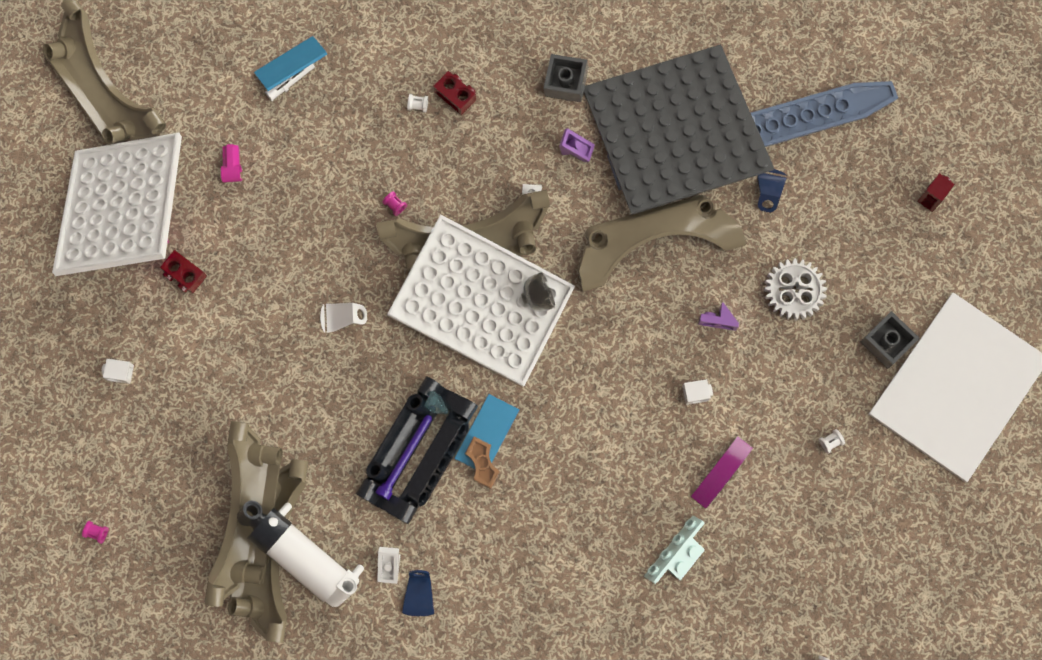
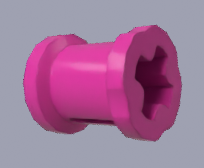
(394, 203)
(95, 532)

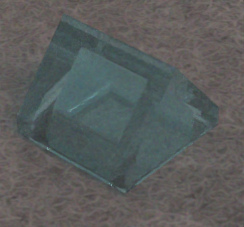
(436, 404)

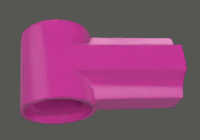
(231, 164)

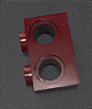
(451, 95)
(936, 192)
(185, 269)

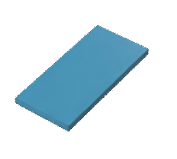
(290, 63)
(489, 426)

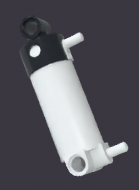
(298, 554)

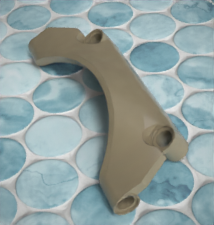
(82, 73)
(508, 229)
(626, 233)
(254, 478)
(264, 601)

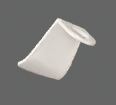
(341, 315)

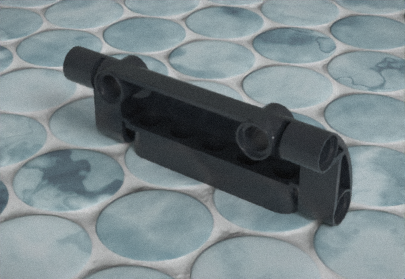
(435, 459)

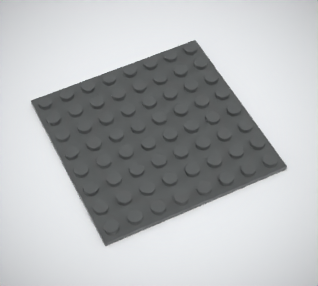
(677, 129)

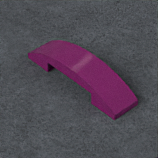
(721, 472)

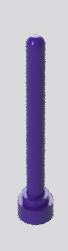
(385, 490)

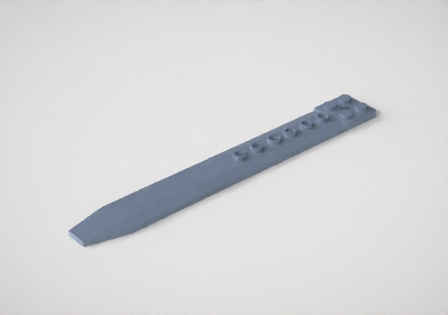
(818, 112)

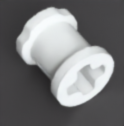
(417, 103)
(838, 440)

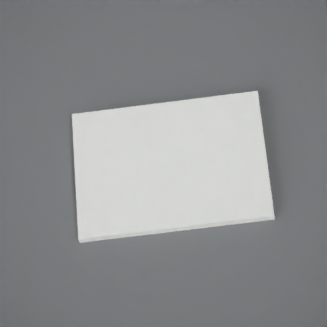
(118, 205)
(471, 301)
(958, 387)

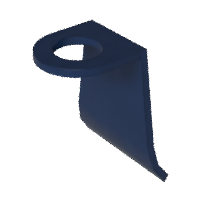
(770, 189)
(418, 595)

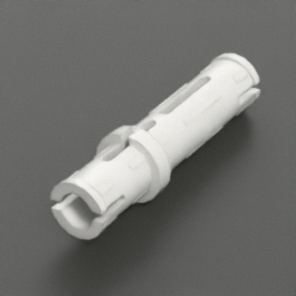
(273, 93)

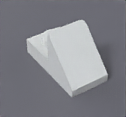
(388, 565)

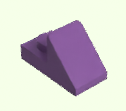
(576, 145)
(724, 320)

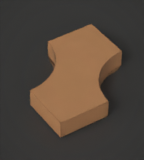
(485, 472)

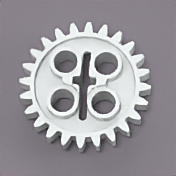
(796, 305)

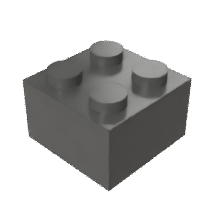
(566, 78)
(889, 340)

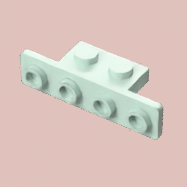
(679, 554)

